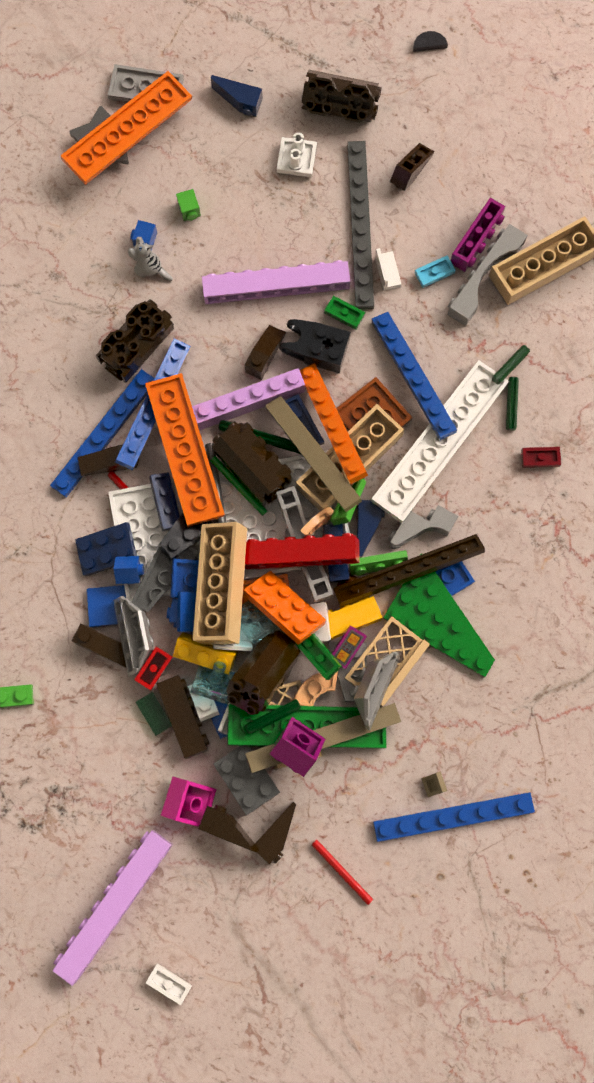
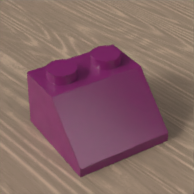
(297, 747)

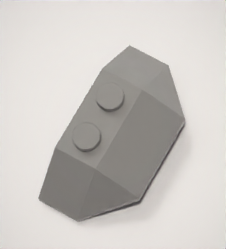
(134, 634)
(373, 686)

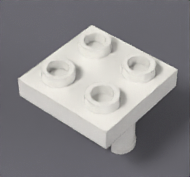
(296, 156)

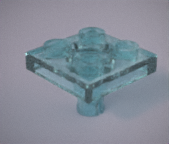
(255, 623)
(215, 680)

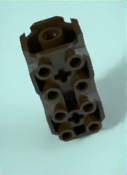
(341, 96)
(136, 340)
(251, 462)
(263, 673)

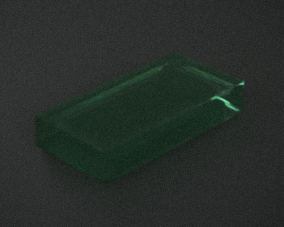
(154, 713)

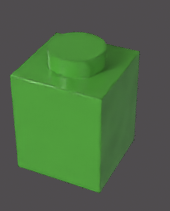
(188, 205)

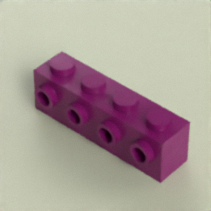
(477, 234)

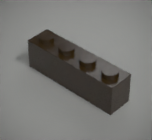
(182, 717)

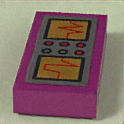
(348, 646)

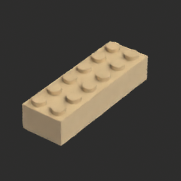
(544, 261)
(371, 438)
(220, 583)

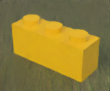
(357, 615)
(202, 654)

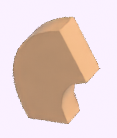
(317, 521)
(313, 688)

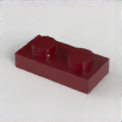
(541, 457)

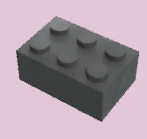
(248, 788)

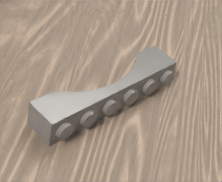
(465, 305)
(295, 521)

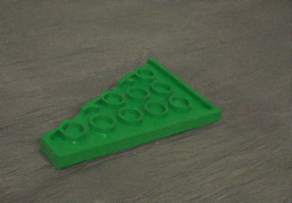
(434, 616)

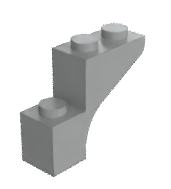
(414, 525)

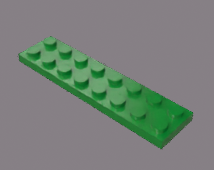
(311, 716)

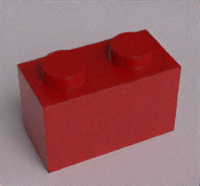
(153, 668)

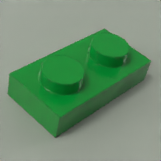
(344, 312)

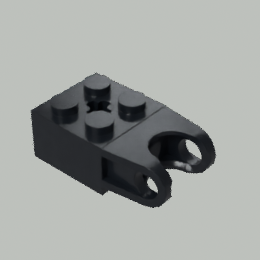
(312, 344)

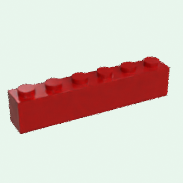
(302, 552)

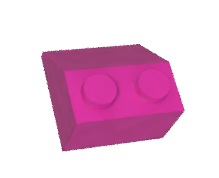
(187, 801)

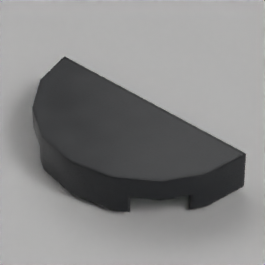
(429, 41)

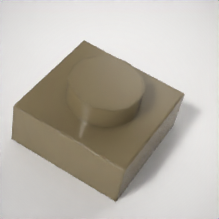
(434, 784)

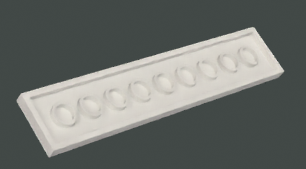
(429, 454)

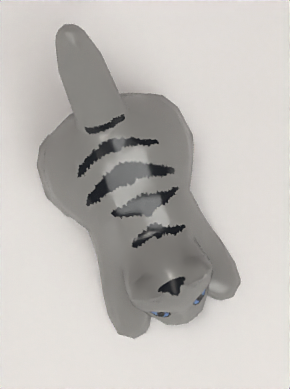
(147, 262)

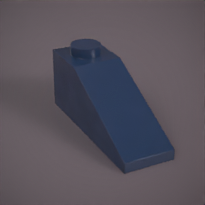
(240, 95)
(368, 520)

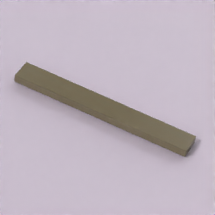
(313, 454)
(333, 735)

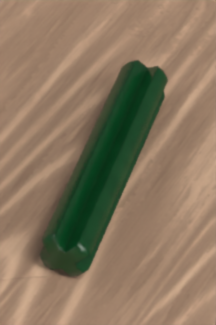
(510, 365)
(512, 403)
(272, 716)

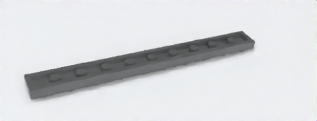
(360, 225)

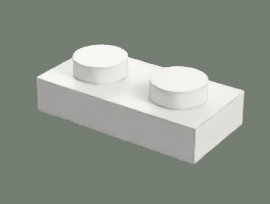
(204, 706)
(168, 984)

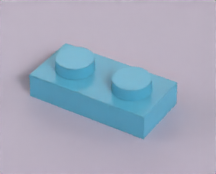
(435, 271)

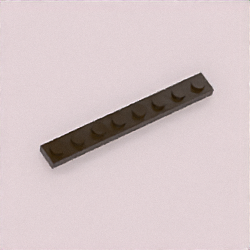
(408, 570)

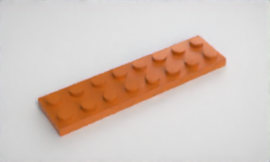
(126, 127)
(185, 450)

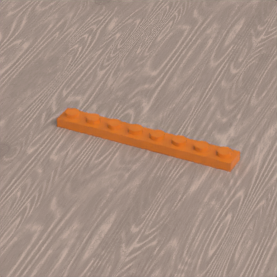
(333, 424)

